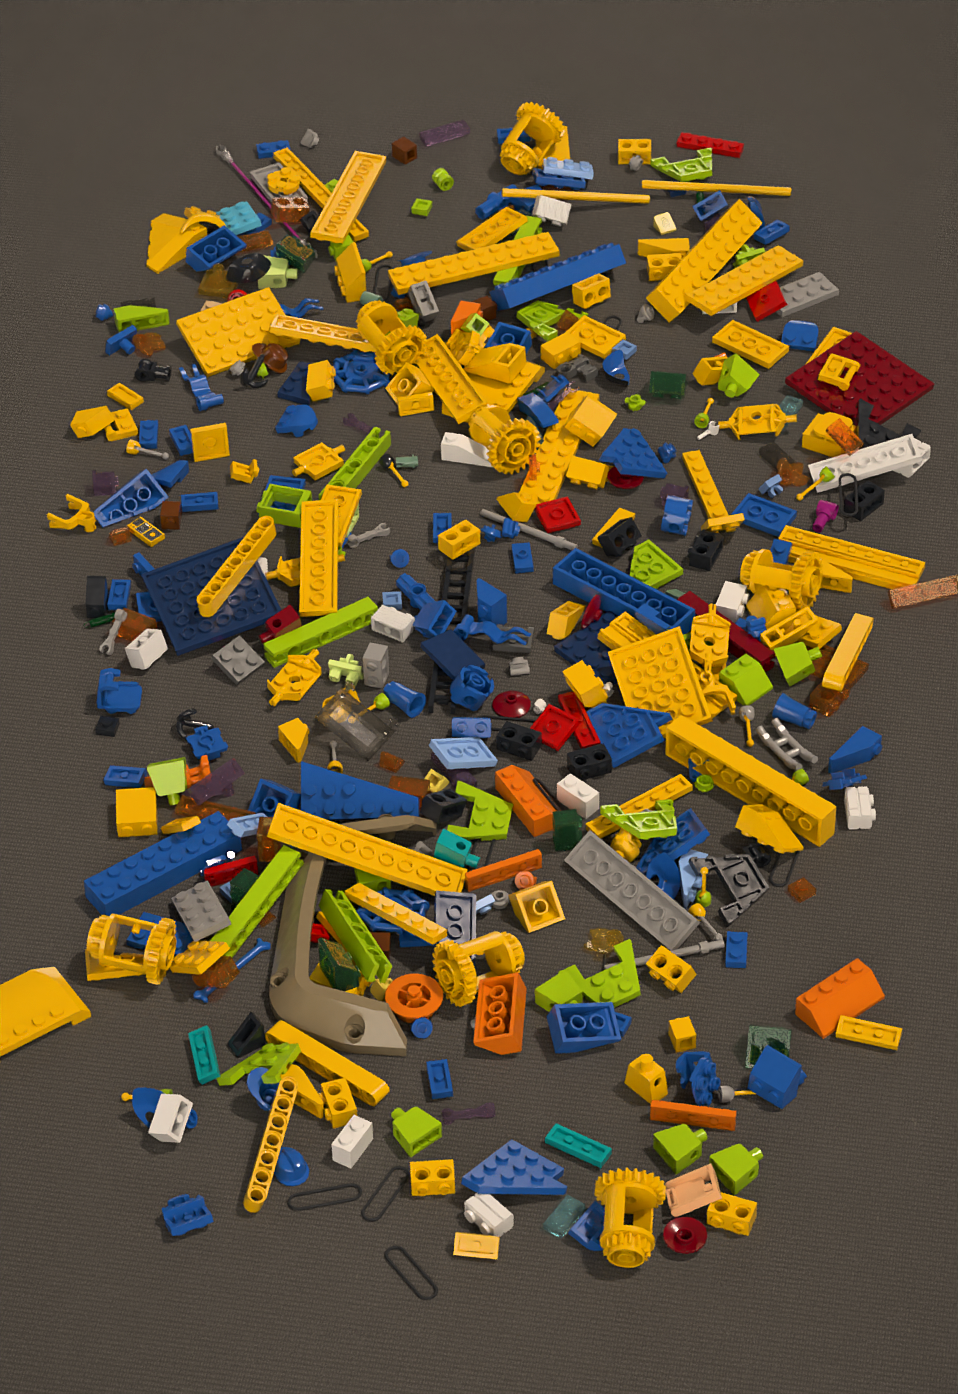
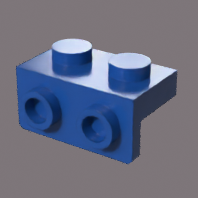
(471, 727)

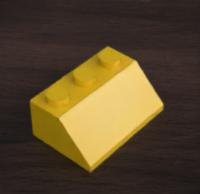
(350, 274)
(772, 604)

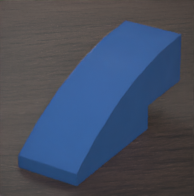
(537, 409)

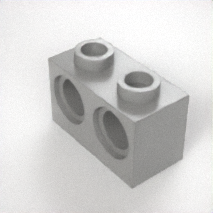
(423, 301)
(376, 665)

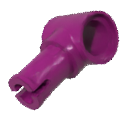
(824, 511)

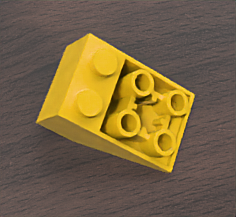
(498, 362)
(768, 828)

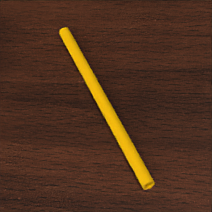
(724, 188)
(568, 195)

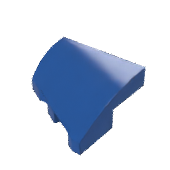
(755, 207)
(172, 473)
(650, 618)

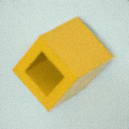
(682, 1034)

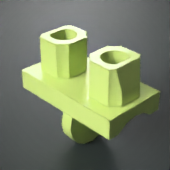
(345, 667)

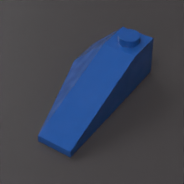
(133, 498)

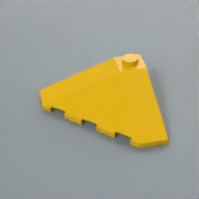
(168, 244)

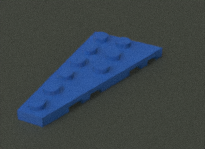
(348, 798)

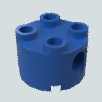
(676, 515)
(471, 687)

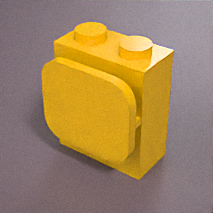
(817, 439)

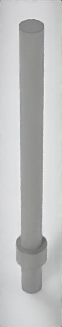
(558, 541)
(702, 948)

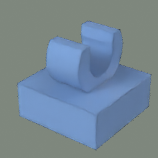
(771, 485)

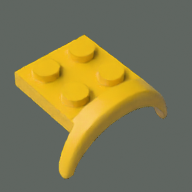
(196, 215)

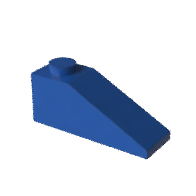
(856, 750)

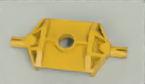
(463, 345)
(771, 420)
(289, 571)
(713, 629)
(300, 669)

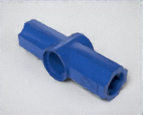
(494, 203)
(414, 591)

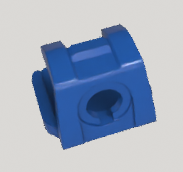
(116, 695)
(701, 1075)

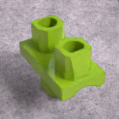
(746, 254)

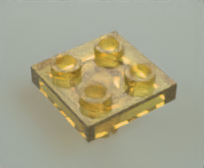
(215, 283)

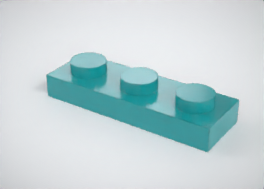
(204, 1055)
(578, 1145)

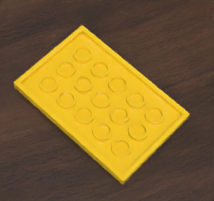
(231, 329)
(660, 677)

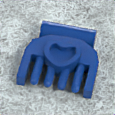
(218, 861)

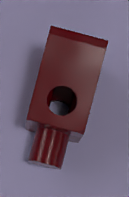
(280, 624)

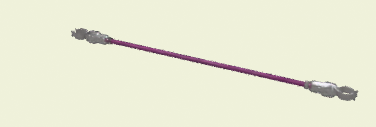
(226, 156)

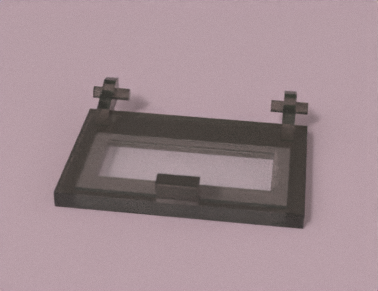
(355, 723)

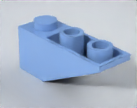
(689, 881)

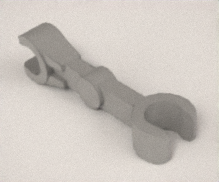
(380, 530)
(120, 616)

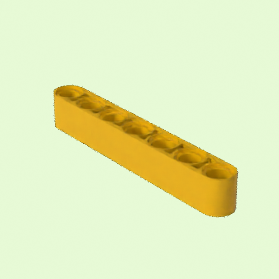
(236, 566)
(847, 652)
(330, 1063)
(267, 1152)

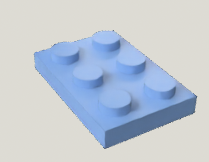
(567, 168)
(463, 753)

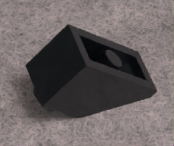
(96, 596)

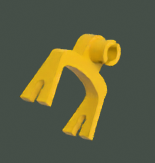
(82, 517)
(710, 688)

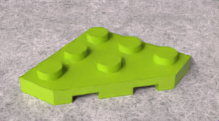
(653, 565)

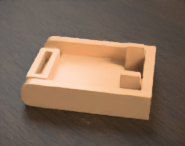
(690, 1192)

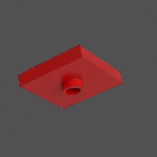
(766, 301)
(557, 515)
(555, 726)

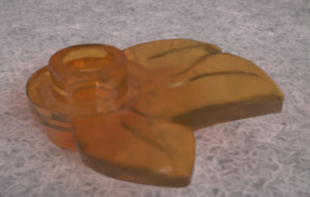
(148, 342)
(791, 473)

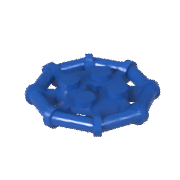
(353, 375)
(403, 897)

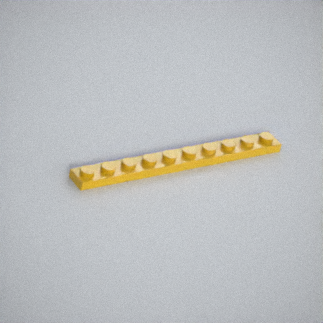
(314, 187)

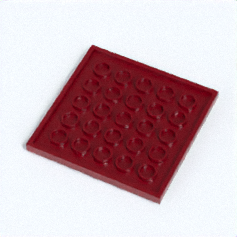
(879, 381)

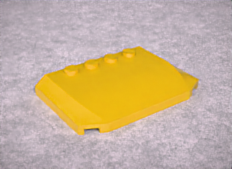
(503, 393)
(36, 1005)

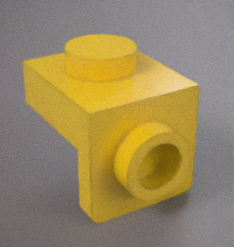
(244, 472)

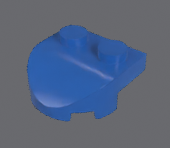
(800, 335)
(296, 420)
(186, 1214)
(589, 1227)

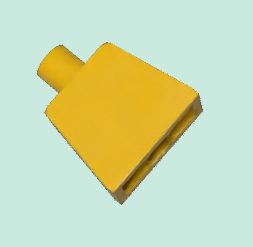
(647, 1078)

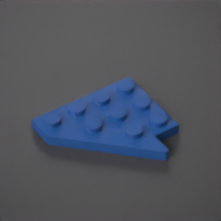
(633, 455)
(627, 729)
(689, 833)
(515, 1171)

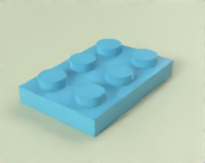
(239, 218)

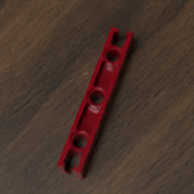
(739, 640)

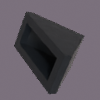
(248, 1036)

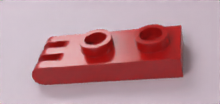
(225, 872)

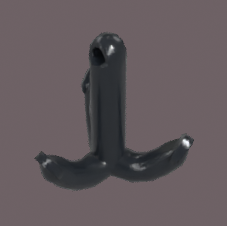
(248, 379)
(185, 719)

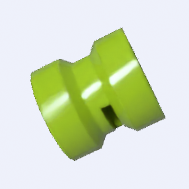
(442, 179)

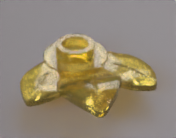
(604, 940)

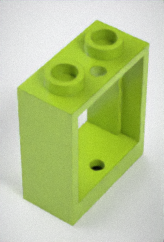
(284, 495)

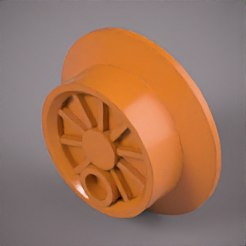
(414, 997)

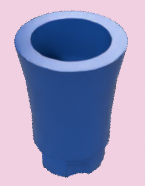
(405, 698)
(794, 712)

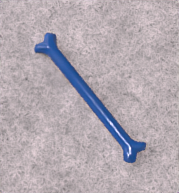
(260, 946)

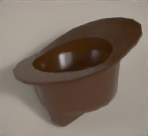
(274, 357)

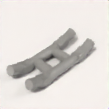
(785, 738)

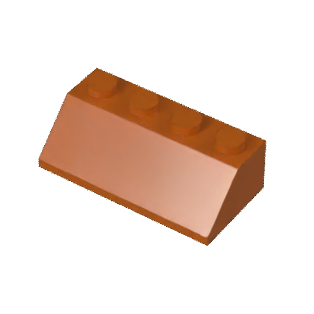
(528, 801)
(843, 993)
(500, 1014)

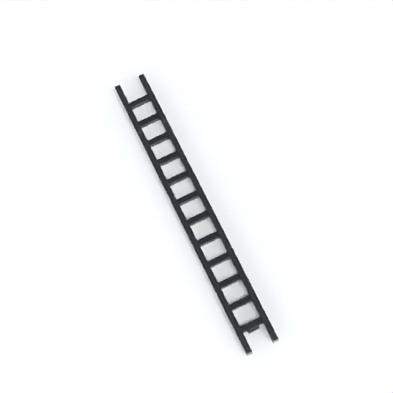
(444, 699)

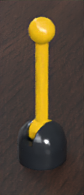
(388, 462)

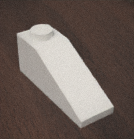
(463, 450)

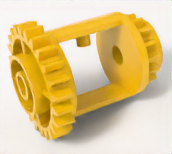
(539, 125)
(399, 346)
(506, 440)
(800, 580)
(158, 951)
(457, 971)
(629, 1194)

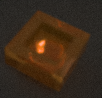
(534, 467)
(801, 890)

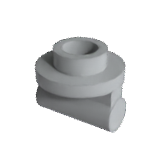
(310, 139)
(645, 312)
(519, 666)
(422, 848)

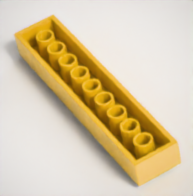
(704, 260)
(751, 779)

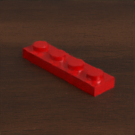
(718, 146)
(585, 732)

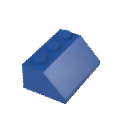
(213, 249)

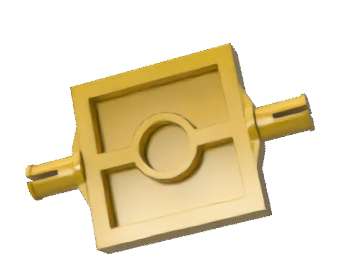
(318, 461)

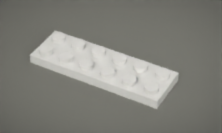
(868, 462)

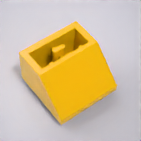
(585, 684)

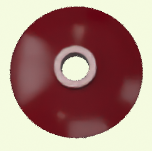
(623, 481)
(592, 612)
(511, 704)
(685, 1228)

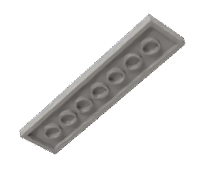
(632, 891)

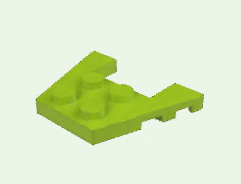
(689, 169)
(541, 315)
(489, 815)
(645, 824)
(614, 984)
(271, 1057)

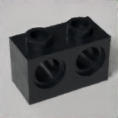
(869, 499)
(619, 537)
(705, 550)
(519, 740)
(589, 762)
(443, 806)

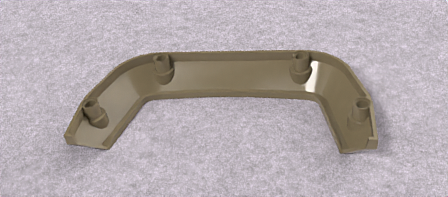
(324, 1013)

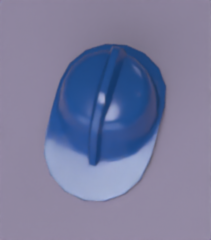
(417, 258)
(262, 1092)
(291, 1167)

